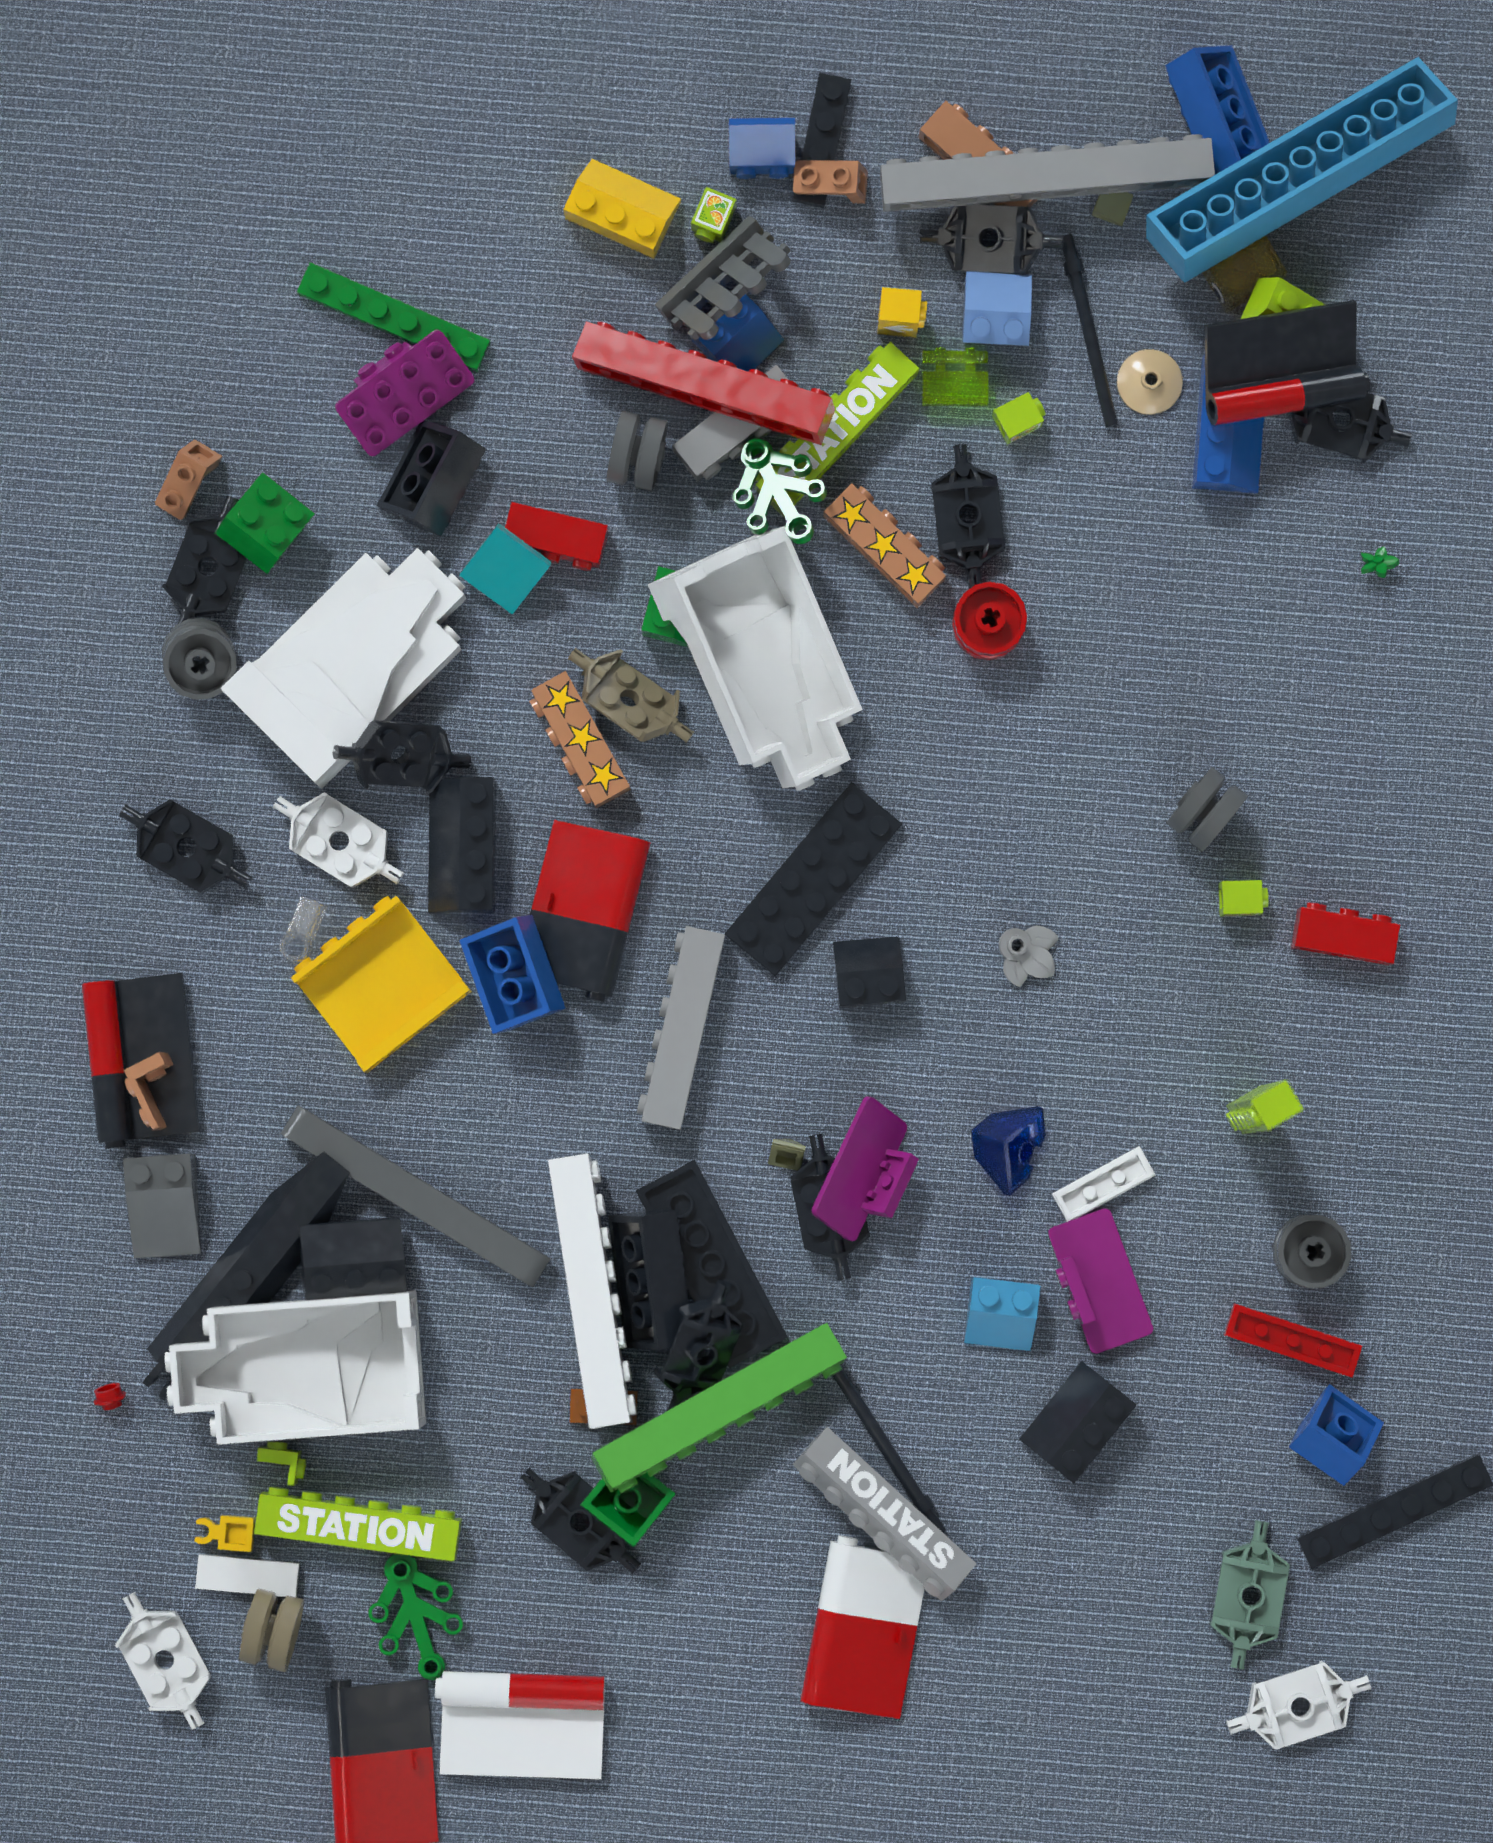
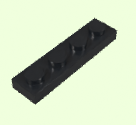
(824, 127)

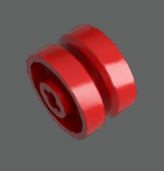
(991, 601)

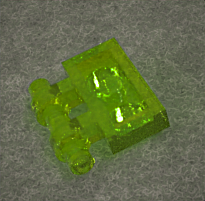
(954, 387)

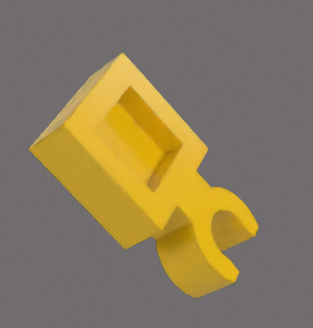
(232, 1533)

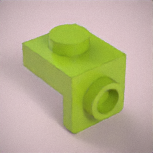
(278, 1453)

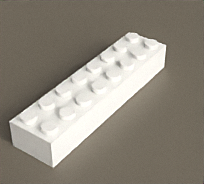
(590, 1291)

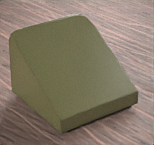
(1113, 207)

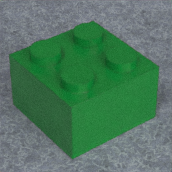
(264, 523)

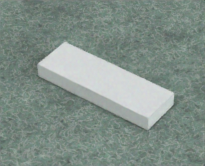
(1103, 1184)
(247, 1575)

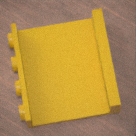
(380, 983)

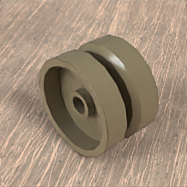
(266, 1629)

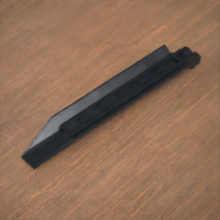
(258, 1257)

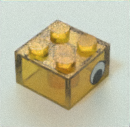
(1237, 275)

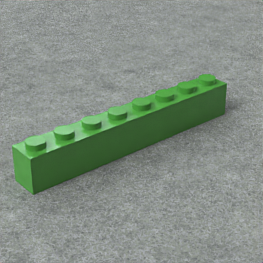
(719, 1407)

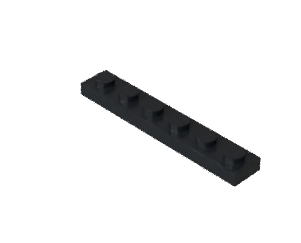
(1394, 1511)

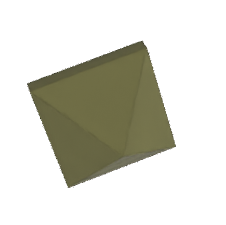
(786, 1154)

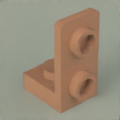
(831, 178)
(185, 478)
(150, 1069)

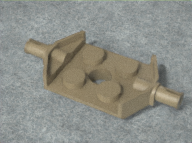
(611, 678)

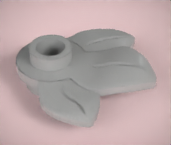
(1032, 955)

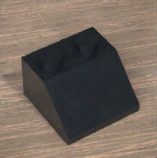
(869, 972)

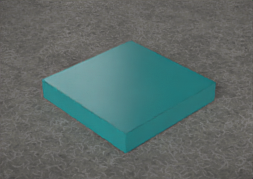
(505, 568)

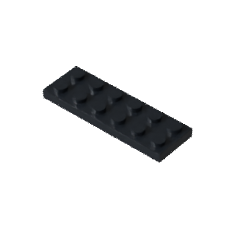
(813, 879)
(715, 1255)

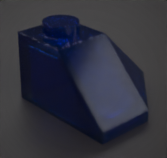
(1006, 1144)

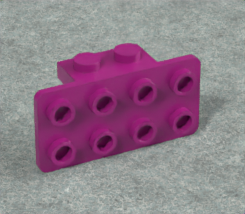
(402, 390)
(867, 1171)
(1099, 1281)

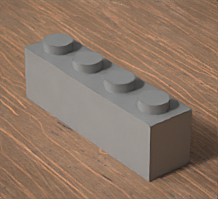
(718, 439)

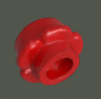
(109, 1396)

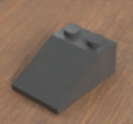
(162, 1205)

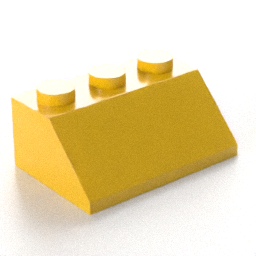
(621, 208)

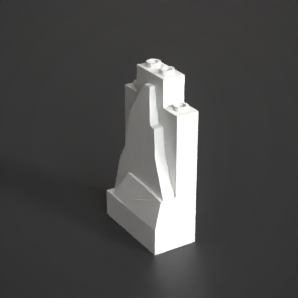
(764, 656)
(351, 659)
(304, 1368)

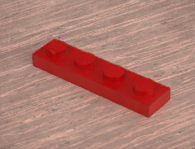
(1293, 1340)

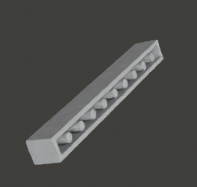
(1046, 174)

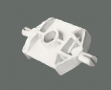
(311, 838)
(163, 1688)
(1271, 1703)

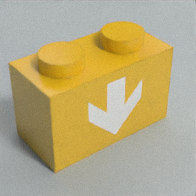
(901, 312)

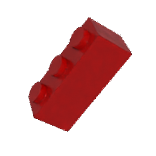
(559, 535)
(1345, 934)

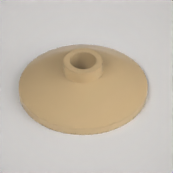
(1144, 397)

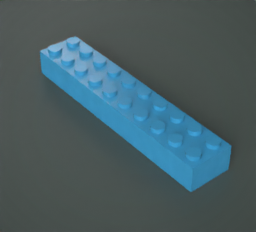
(1301, 169)

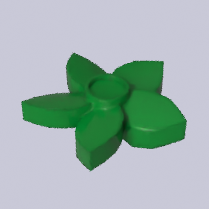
(1379, 563)

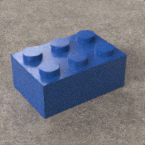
(512, 974)

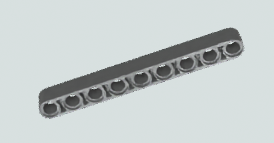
(417, 1197)

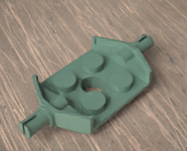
(1244, 1567)

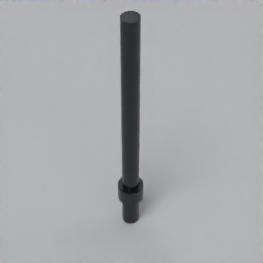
(1073, 269)
(921, 1502)

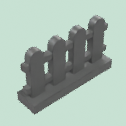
(707, 280)

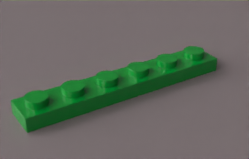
(387, 313)

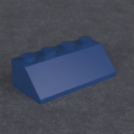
(1218, 103)
(1228, 453)

